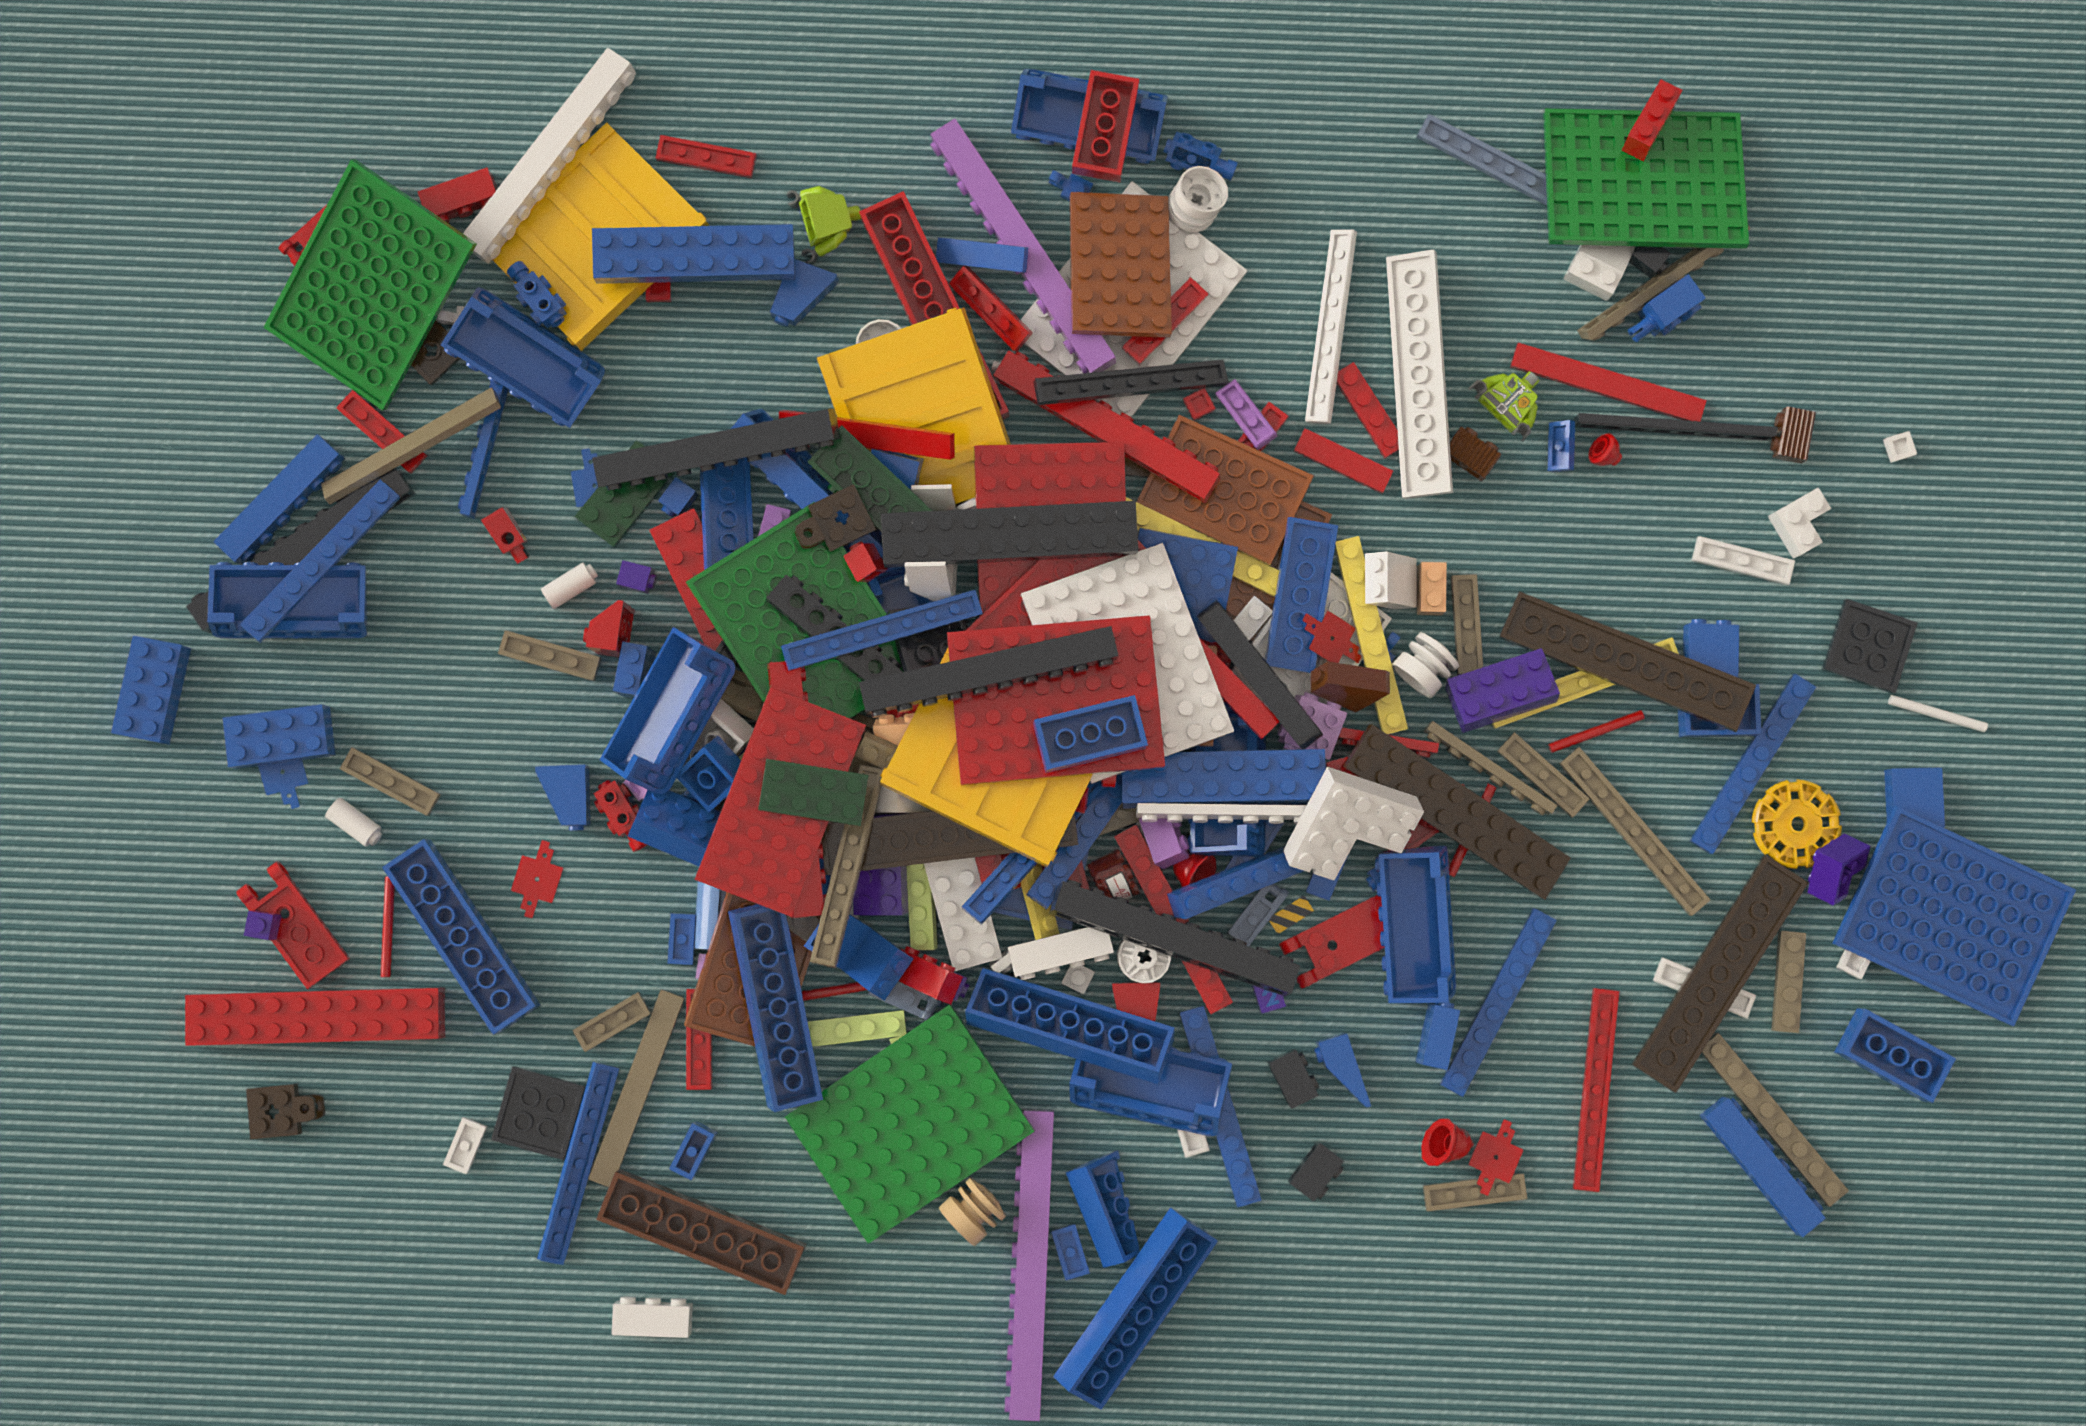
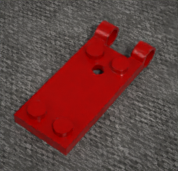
(1354, 932)
(303, 935)

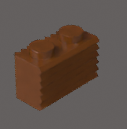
(1793, 434)
(1472, 453)

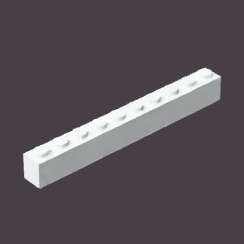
(549, 154)

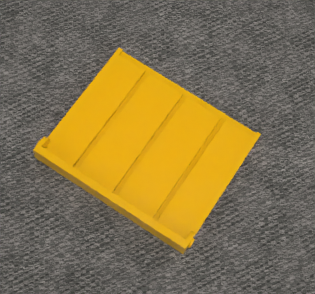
(598, 189)
(922, 380)
(1016, 814)

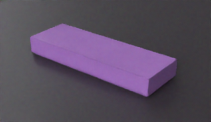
(1246, 414)

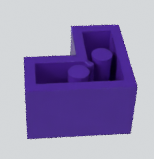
(1835, 867)

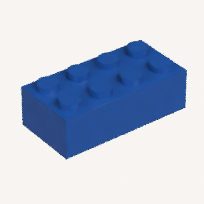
(151, 690)
(1090, 734)
(279, 736)
(1895, 1055)

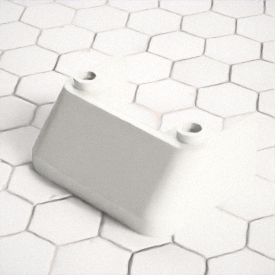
(933, 579)

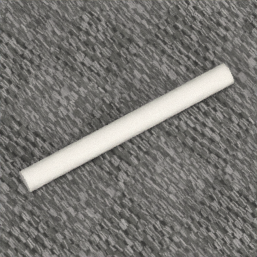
(1937, 713)

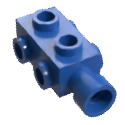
(1189, 152)
(538, 296)

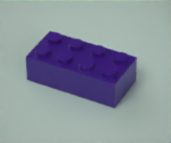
(1502, 690)
(882, 890)

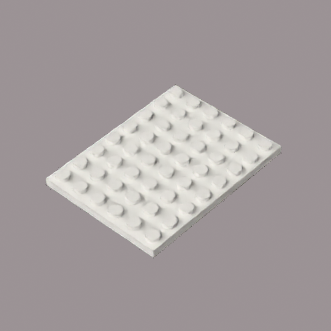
(1189, 257)
(1143, 587)

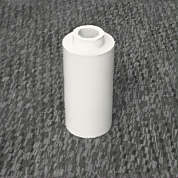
(569, 585)
(354, 822)

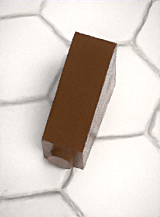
(1349, 684)

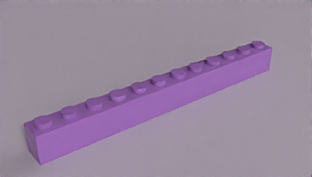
(1010, 229)
(1030, 1268)

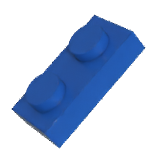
(1561, 446)
(681, 939)
(1070, 1251)

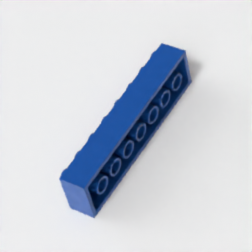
(693, 253)
(798, 478)
(1228, 778)
(679, 827)
(461, 936)
(775, 1007)
(1070, 1026)
(1135, 1309)

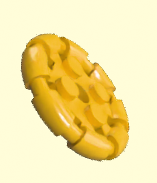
(1782, 818)

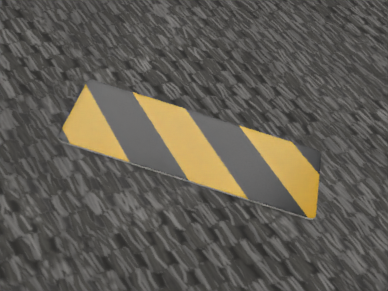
(1291, 914)

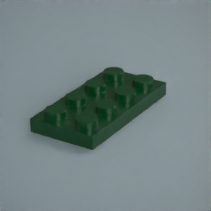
(615, 511)
(813, 792)

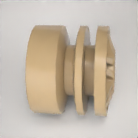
(972, 1211)

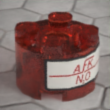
(1113, 876)

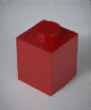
(864, 561)

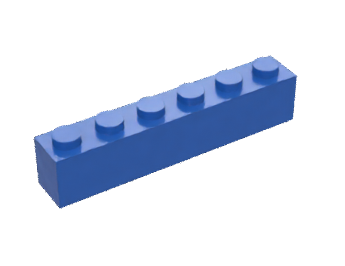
(279, 500)
(1231, 884)
(1762, 1166)

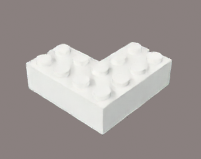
(1349, 810)

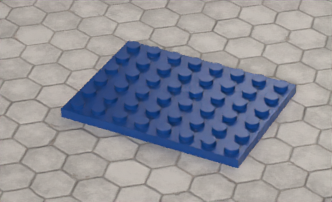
(1954, 916)

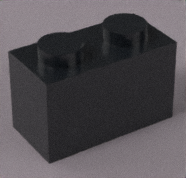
(1293, 1078)
(1316, 1172)

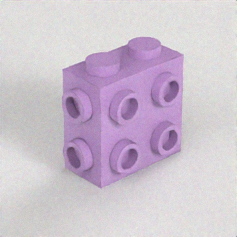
(1327, 718)

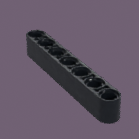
(1259, 675)

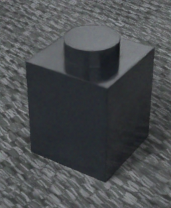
(1650, 260)

